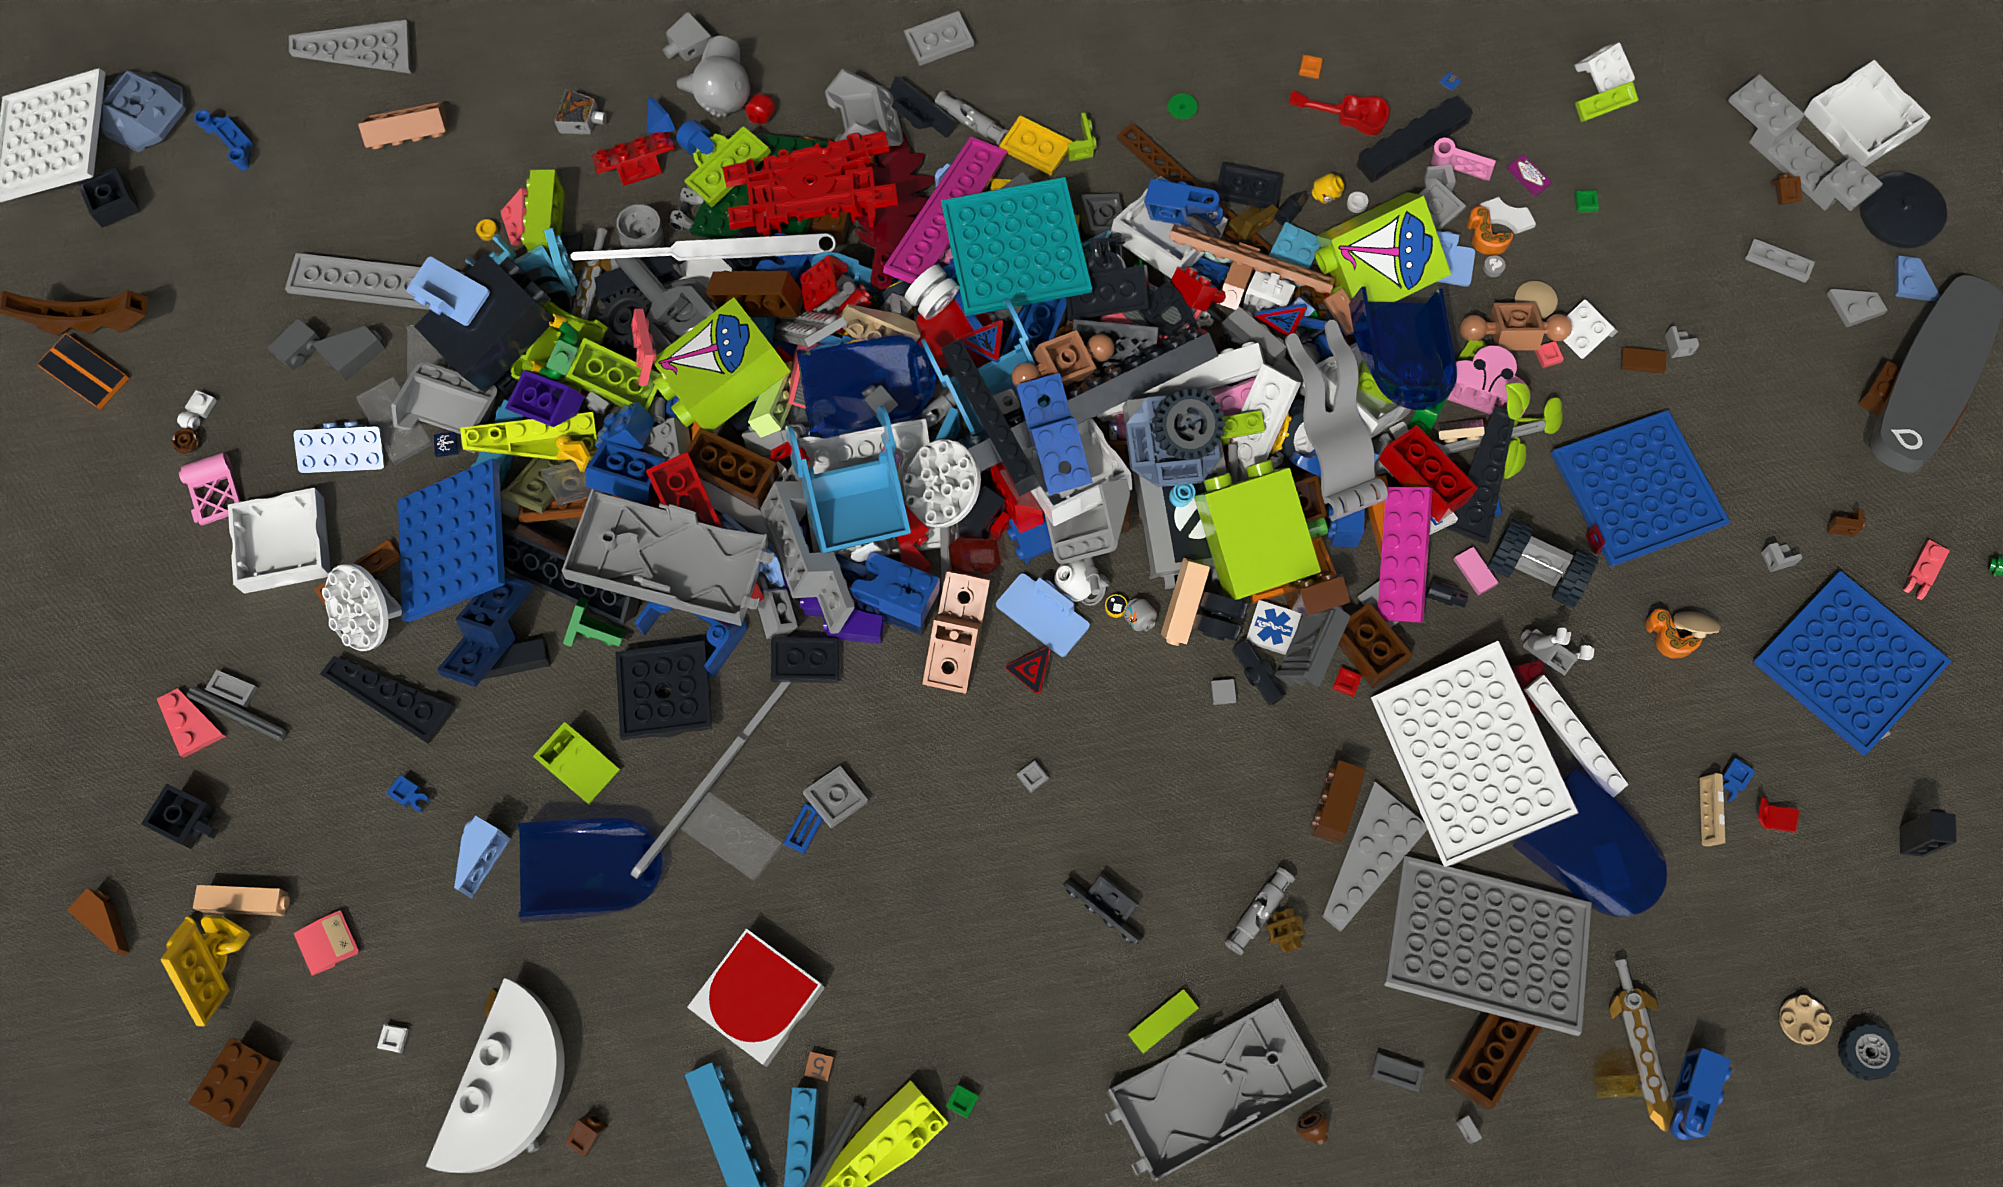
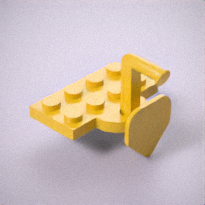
(198, 961)

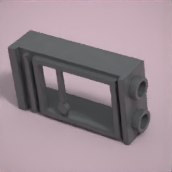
(1313, 668)

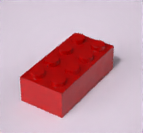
(1421, 463)
(680, 486)

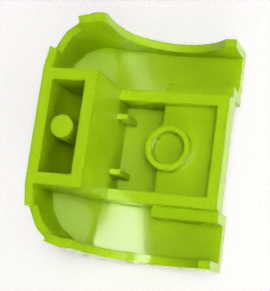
(542, 348)

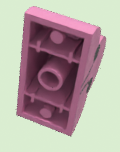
(1483, 380)

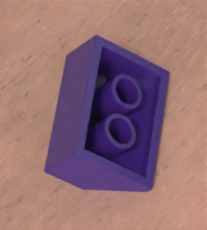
(544, 400)

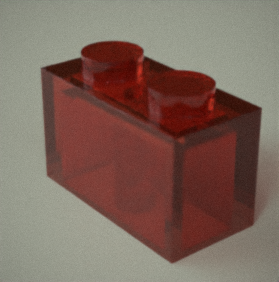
(974, 555)

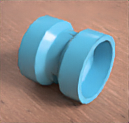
(1180, 498)

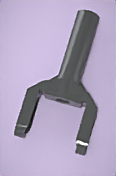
(664, 301)

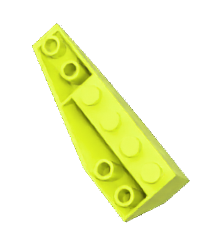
(529, 436)
(887, 1140)

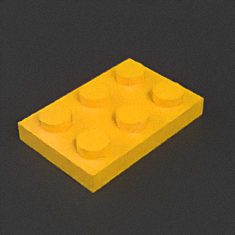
(1035, 145)

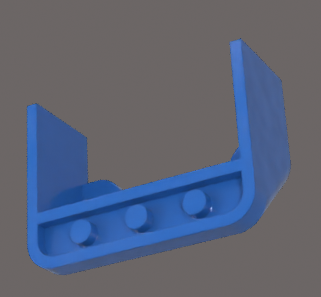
(720, 634)

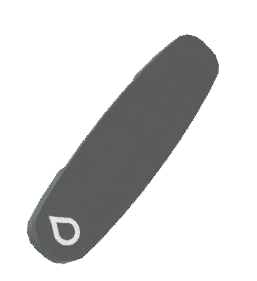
(1938, 374)

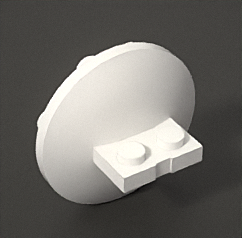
(941, 483)
(358, 606)

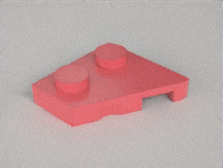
(513, 216)

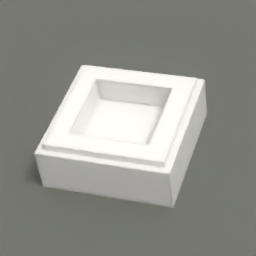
(393, 1038)

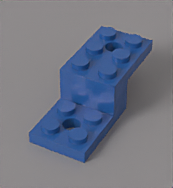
(1054, 434)

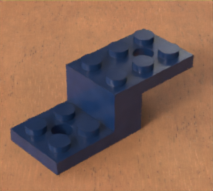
(853, 571)
(484, 632)

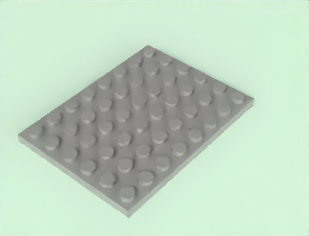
(1490, 945)

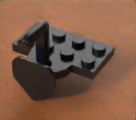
(1113, 285)

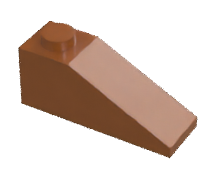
(100, 918)

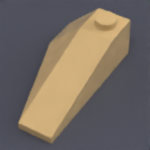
(870, 323)

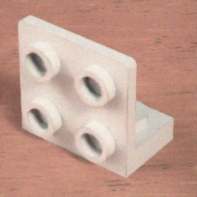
(1607, 67)
(1588, 329)

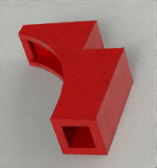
(907, 543)

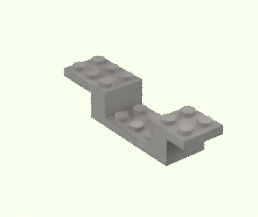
(1795, 154)
(805, 572)

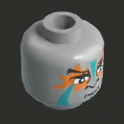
(1140, 614)

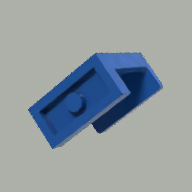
(1031, 542)

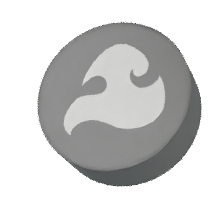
(1494, 266)

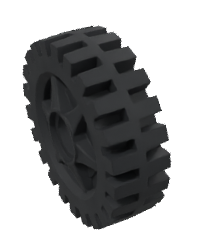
(619, 317)

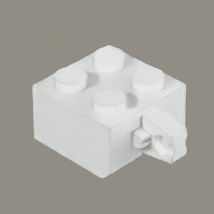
(1267, 293)

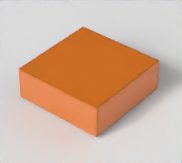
(1310, 66)

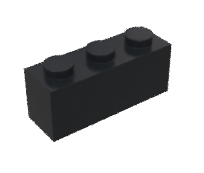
(1928, 833)

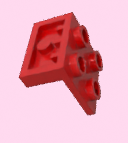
(820, 281)

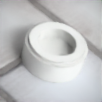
(1357, 202)

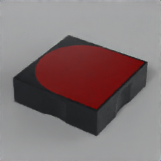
(945, 328)

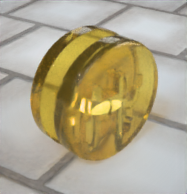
(1618, 1086)

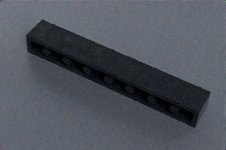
(990, 418)

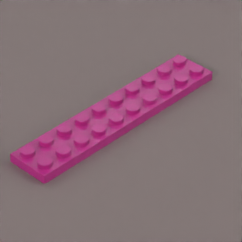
(928, 236)

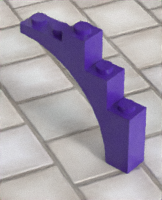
(859, 625)

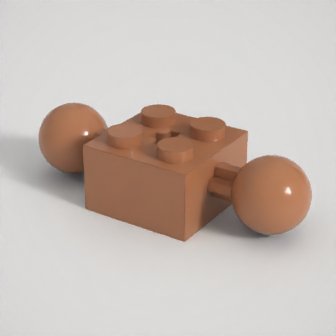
(1516, 326)
(1065, 356)

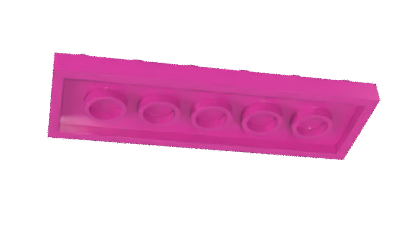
(1405, 554)

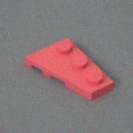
(643, 342)
(187, 724)

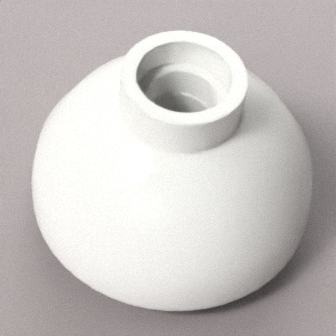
(1076, 584)

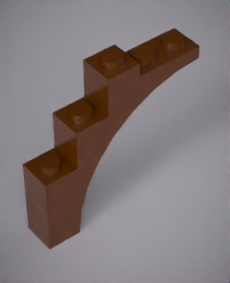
(56, 317)

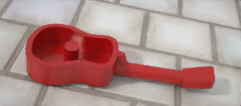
(1364, 114)

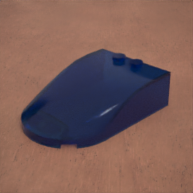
(1406, 348)
(840, 372)
(1599, 852)
(583, 868)

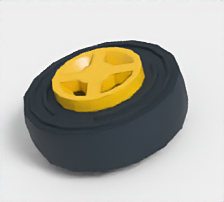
(899, 288)

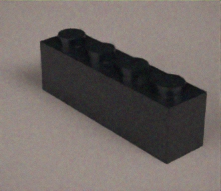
(664, 268)

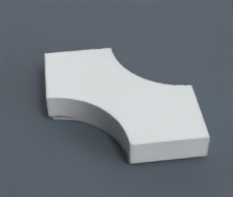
(1515, 218)

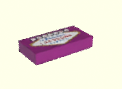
(1529, 175)

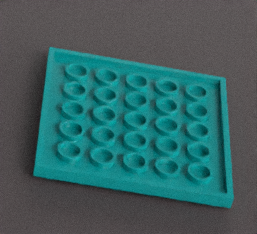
(1016, 246)

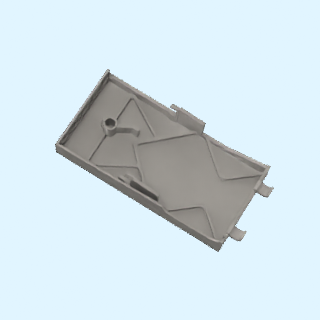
(666, 557)

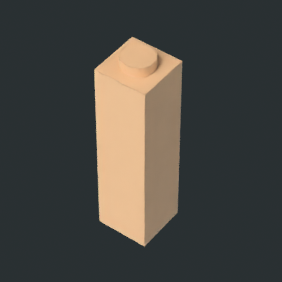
(1184, 601)
(241, 900)

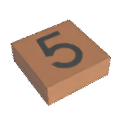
(819, 1066)

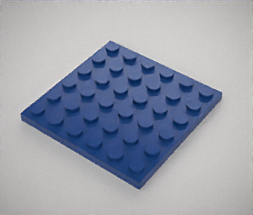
(1640, 488)
(451, 541)
(1852, 663)

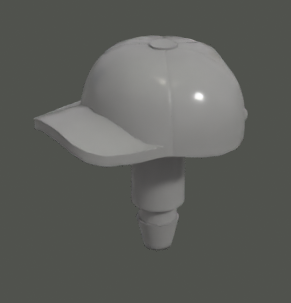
(719, 79)

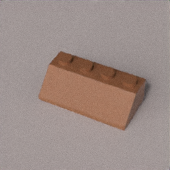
(403, 125)

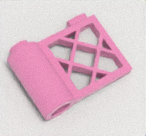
(1461, 160)
(206, 472)

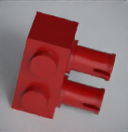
(1196, 289)

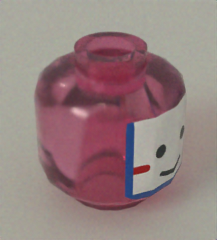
(1117, 428)

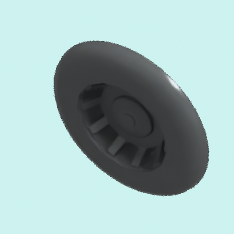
(689, 315)

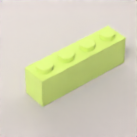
(772, 407)

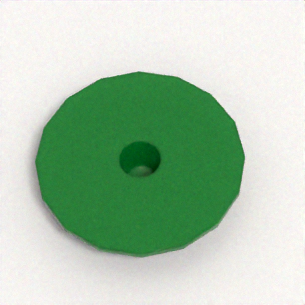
(1182, 106)

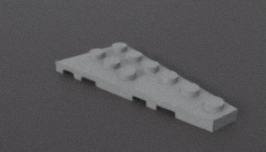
(371, 46)
(1378, 845)

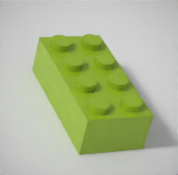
(543, 208)
(610, 376)

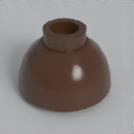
(1313, 1127)

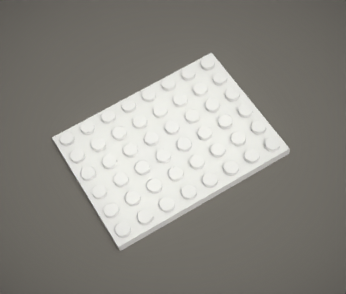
(1473, 755)

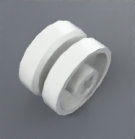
(932, 292)

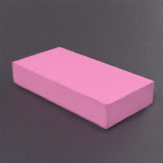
(1475, 571)

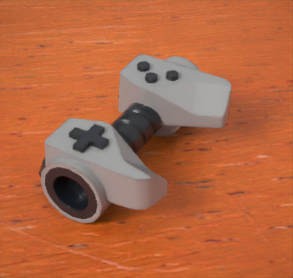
(678, 218)

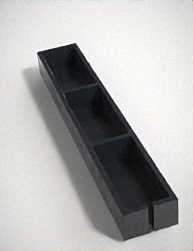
(1111, 387)

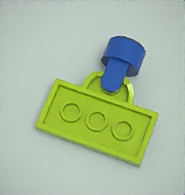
(713, 154)

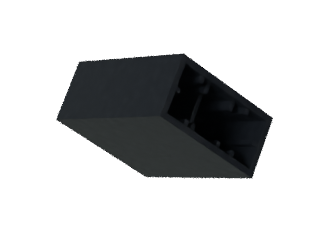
(500, 330)

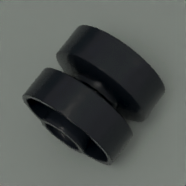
(550, 285)
(1217, 622)

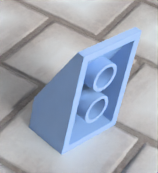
(478, 853)

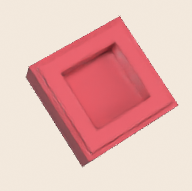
(1549, 354)

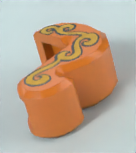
(1482, 237)
(1667, 637)

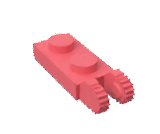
(1926, 568)

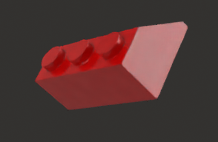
(1022, 510)

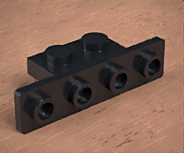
(919, 109)
(1110, 903)

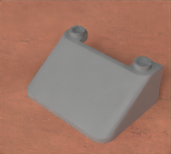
(864, 107)
(442, 400)
(1093, 530)

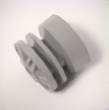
(640, 227)

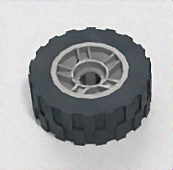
(1881, 1047)

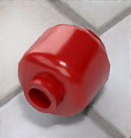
(760, 108)

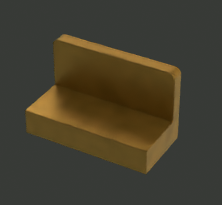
(1253, 221)

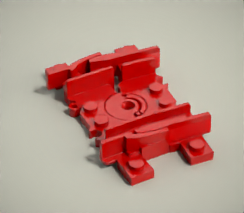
(789, 193)

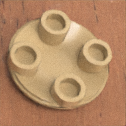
(1538, 293)
(1697, 623)
(1804, 1020)

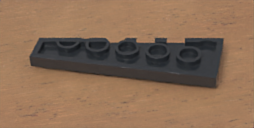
(1486, 472)
(403, 705)

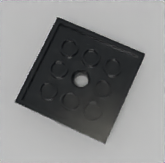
(649, 670)

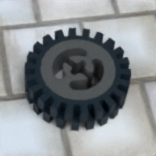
(1198, 444)

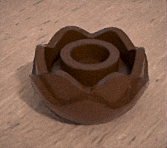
(183, 435)

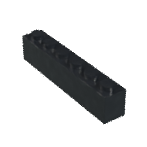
(1413, 139)

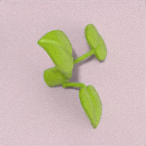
(1518, 400)

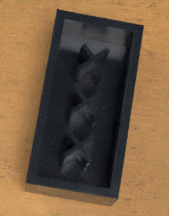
(1127, 337)

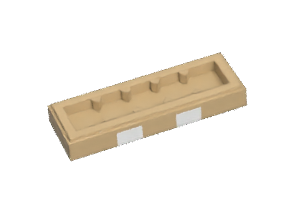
(1712, 810)

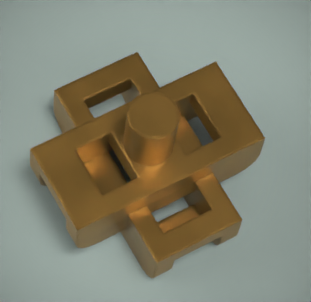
(1287, 933)

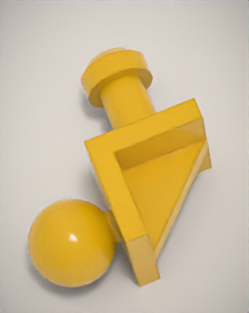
(574, 451)

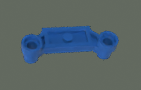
(229, 134)

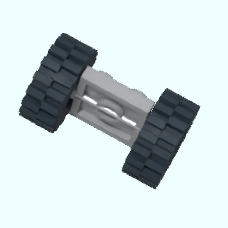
(1543, 562)

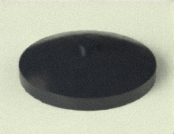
(1904, 210)

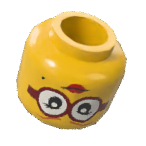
(1328, 188)

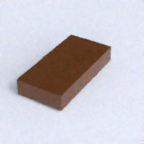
(1643, 360)

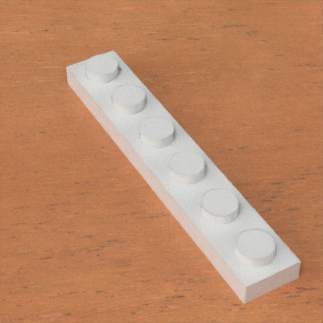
(1575, 736)

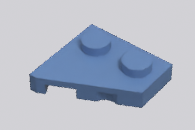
(1913, 280)

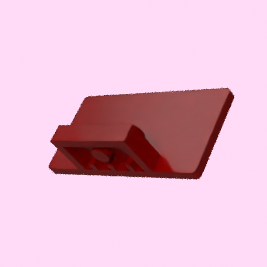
(634, 159)

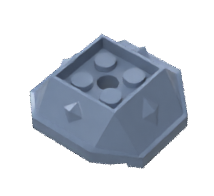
(141, 109)
(1152, 462)

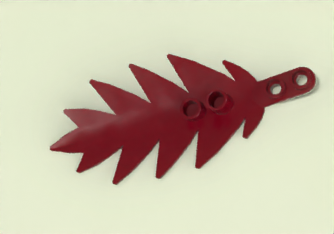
(893, 221)

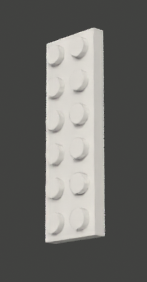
(1273, 396)

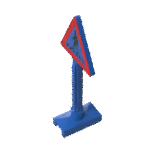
(1289, 318)
(982, 339)

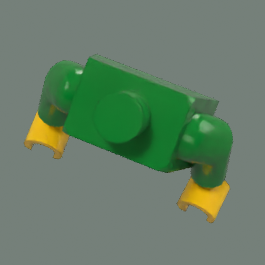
(563, 352)

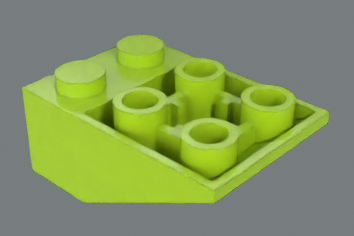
(576, 763)

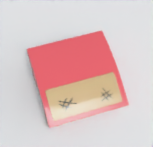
(326, 942)

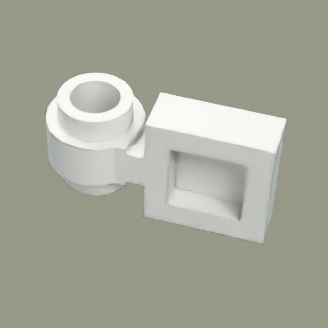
(198, 405)

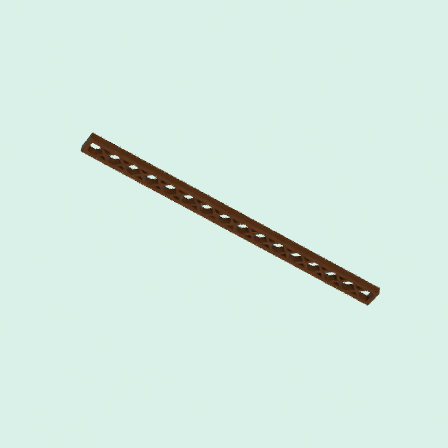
(1172, 167)

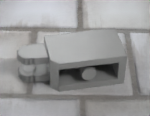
(764, 445)
(775, 610)

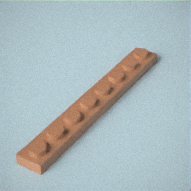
(1259, 261)

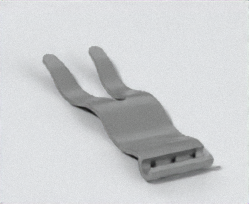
(1338, 436)

